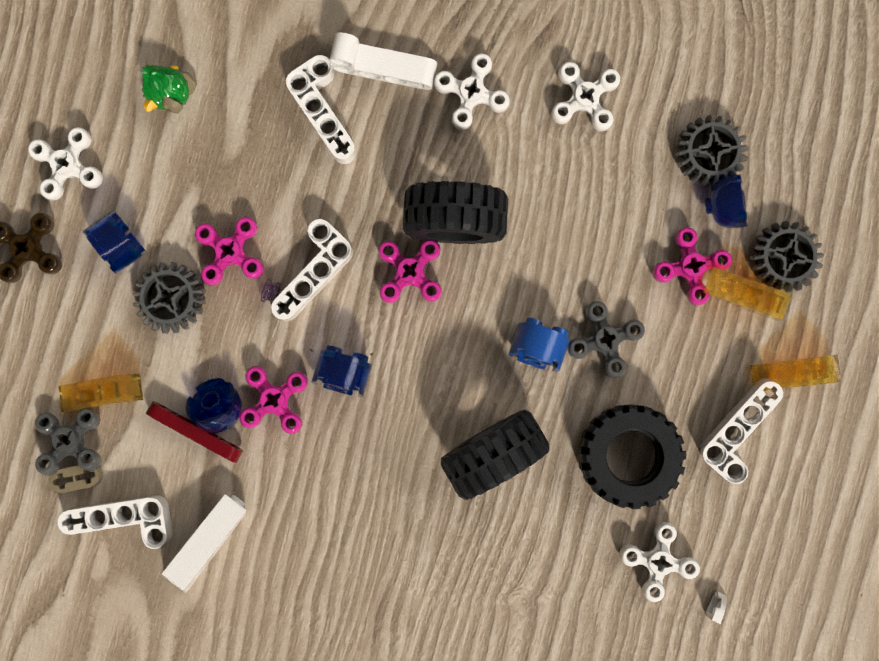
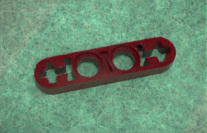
(190, 430)

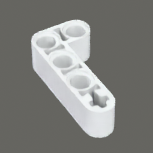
(381, 64)
(324, 115)
(308, 273)
(745, 428)
(115, 518)

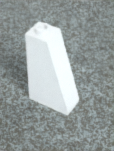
(205, 542)

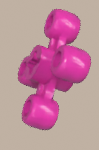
(235, 242)
(690, 255)
(401, 262)
(265, 389)

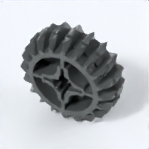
(712, 130)
(794, 237)
(157, 280)

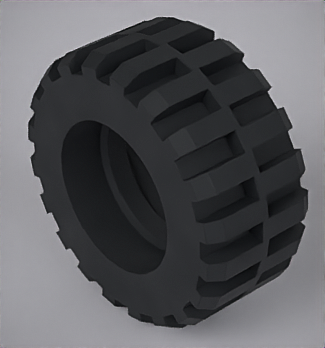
(455, 212)
(495, 455)
(665, 468)

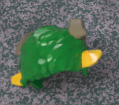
(166, 88)

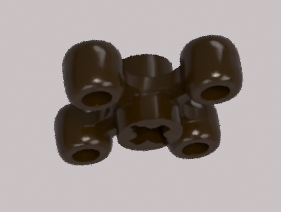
(35, 252)

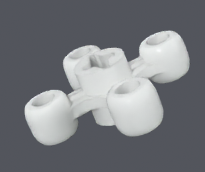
(462, 87)
(594, 89)
(60, 172)
(662, 550)

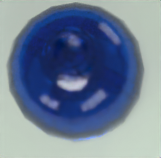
(728, 202)
(214, 406)

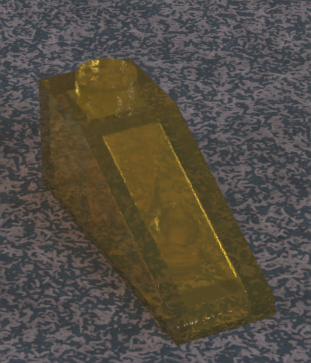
(747, 294)
(799, 371)
(101, 392)

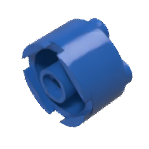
(539, 344)

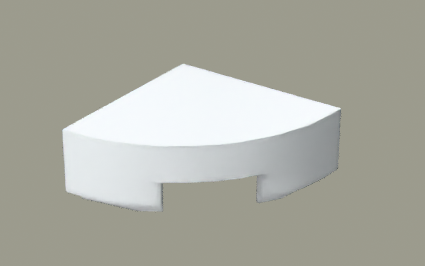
(717, 607)

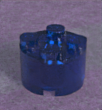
(112, 243)
(341, 371)

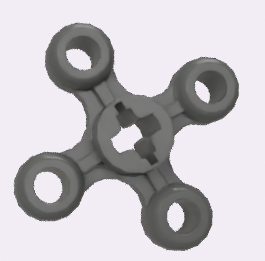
(617, 334)
(61, 448)

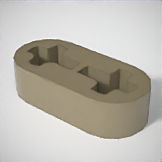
(76, 484)

